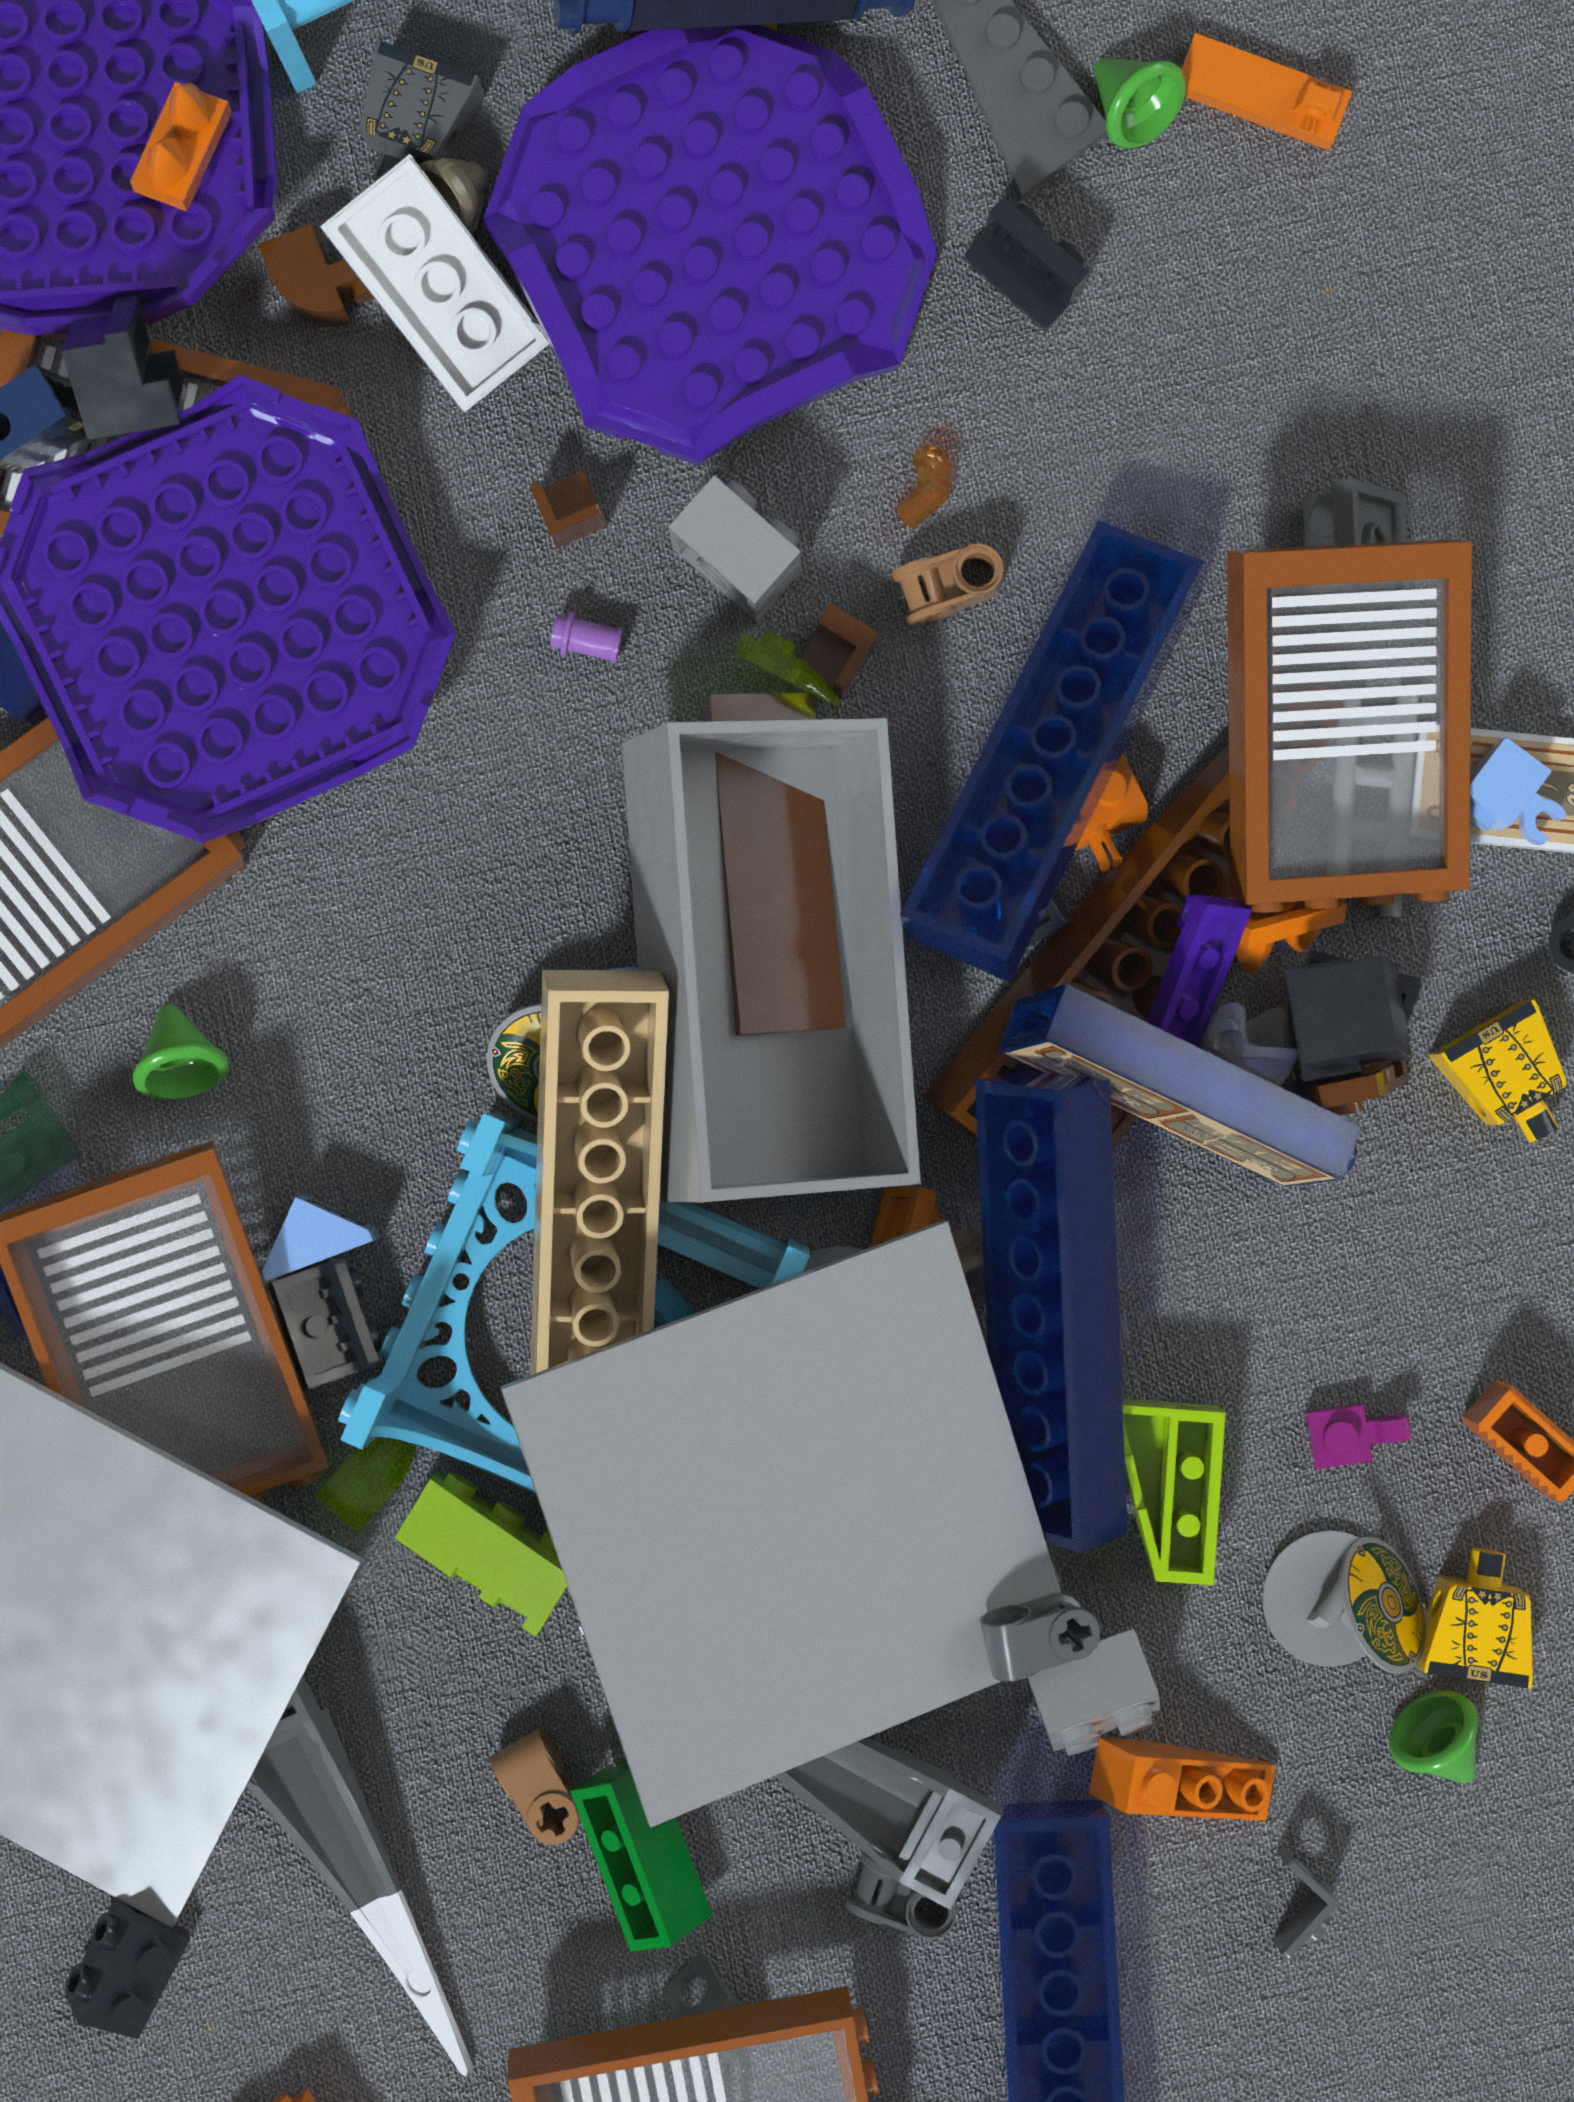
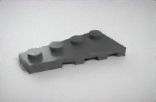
(1025, 93)

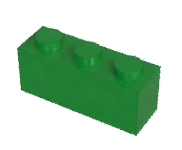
(641, 1866)

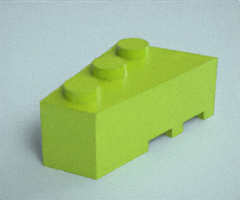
(1175, 1485)
(485, 1547)

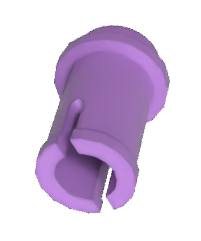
(586, 637)

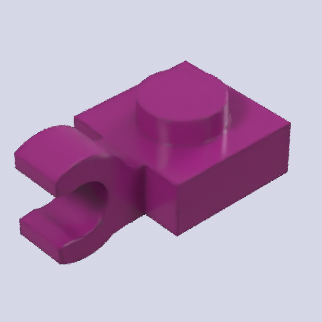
(1344, 1434)

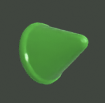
(1139, 98)
(178, 1059)
(1437, 1736)

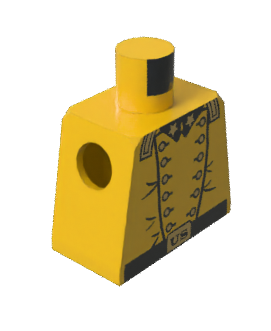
(1506, 1069)
(1479, 1626)

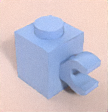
(1506, 788)

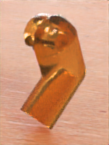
(933, 489)

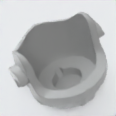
(1253, 1045)

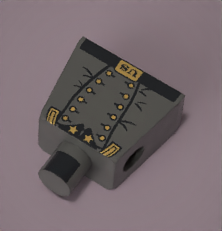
(416, 106)

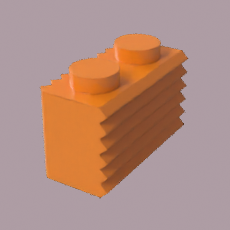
(1524, 1439)

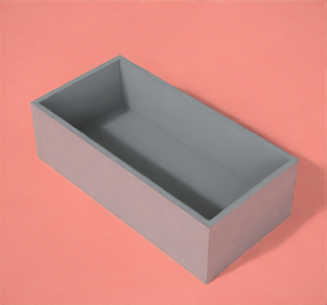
(778, 1106)

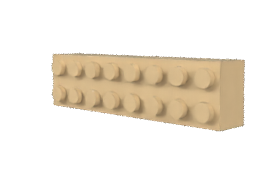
(597, 1160)

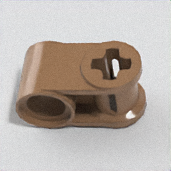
(945, 584)
(533, 1777)

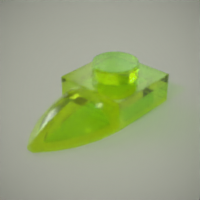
(775, 655)
(367, 1480)

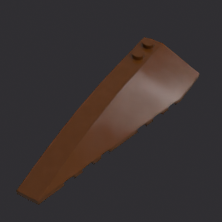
(1117, 936)

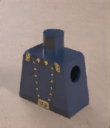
(37, 418)

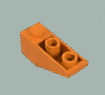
(1180, 1781)

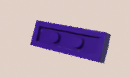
(1198, 965)

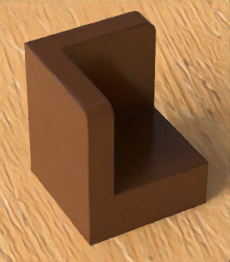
(569, 508)
(839, 648)

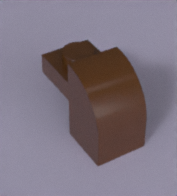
(308, 280)

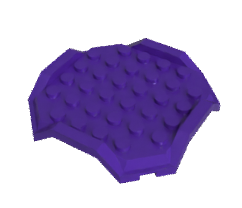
(74, 121)
(711, 233)
(222, 612)

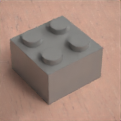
(736, 546)
(1097, 1695)

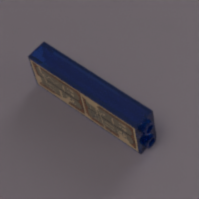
(1181, 1087)

